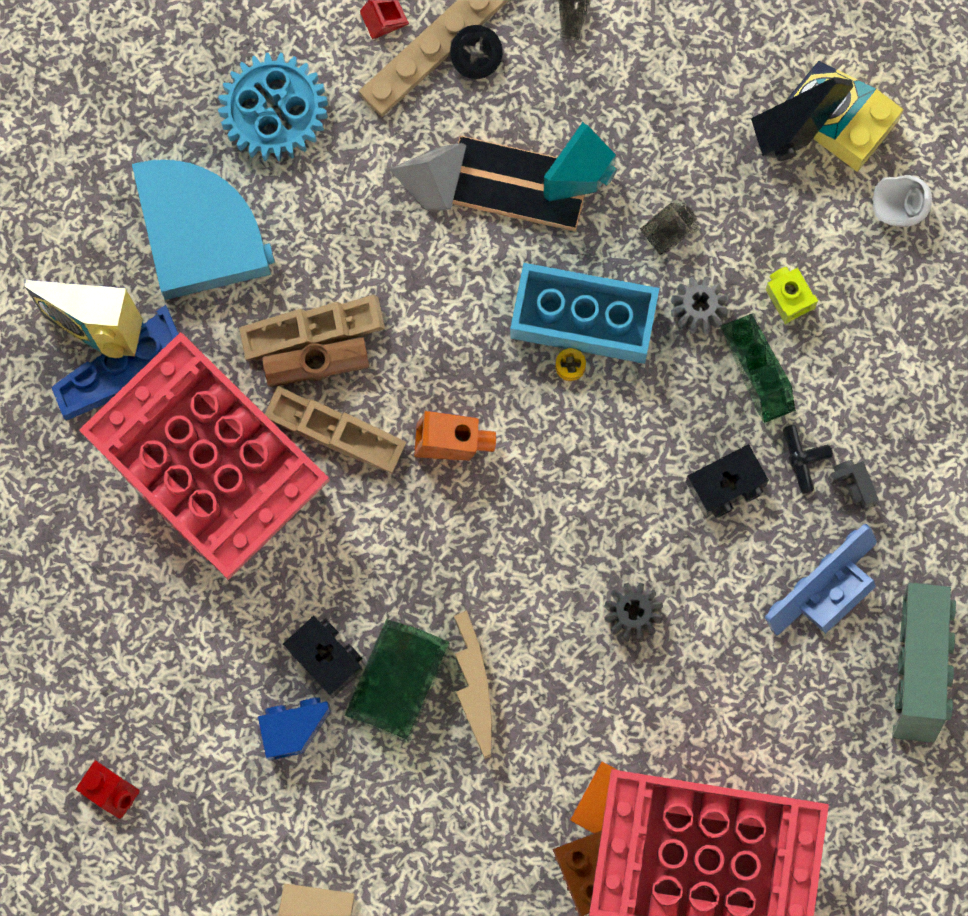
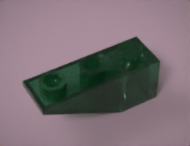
(759, 368)

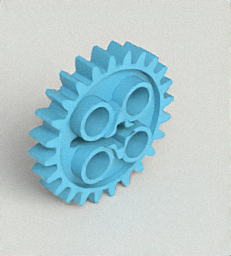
(248, 123)

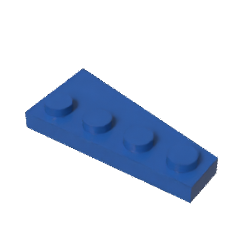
(105, 376)

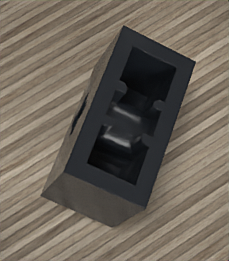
(738, 465)
(331, 675)

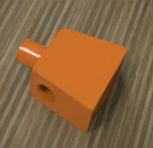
(437, 438)

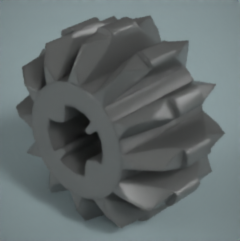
(645, 608)

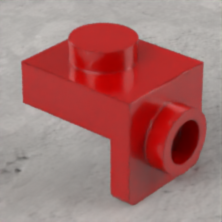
(107, 790)

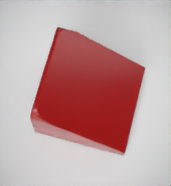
(383, 17)

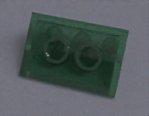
(398, 680)

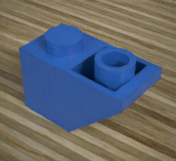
(291, 730)

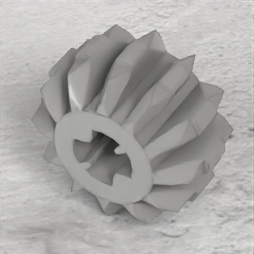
(701, 318)

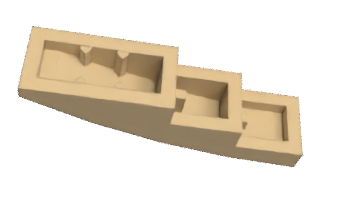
(315, 326)
(335, 430)
(475, 697)

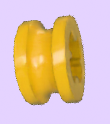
(563, 371)

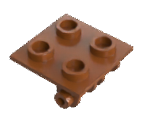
(578, 868)

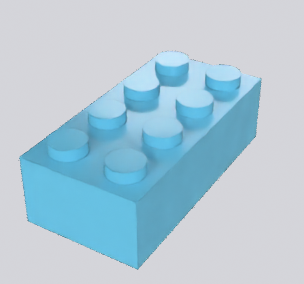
(584, 313)

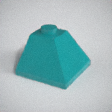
(580, 166)

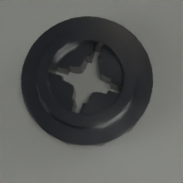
(489, 45)

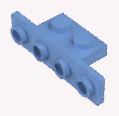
(830, 589)

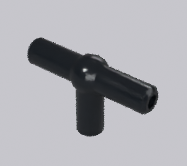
(799, 459)

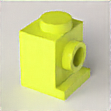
(790, 305)

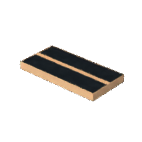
(512, 185)

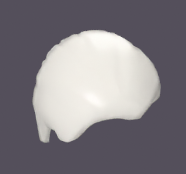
(902, 200)

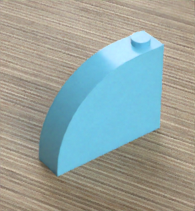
(198, 228)

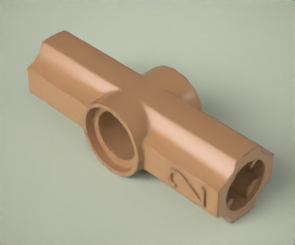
(293, 367)

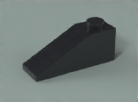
(799, 119)

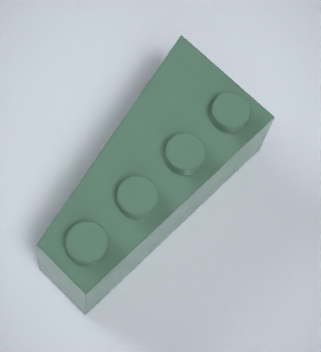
(925, 662)

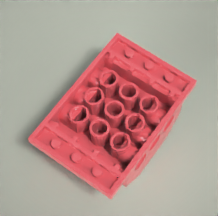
(204, 456)
(705, 851)

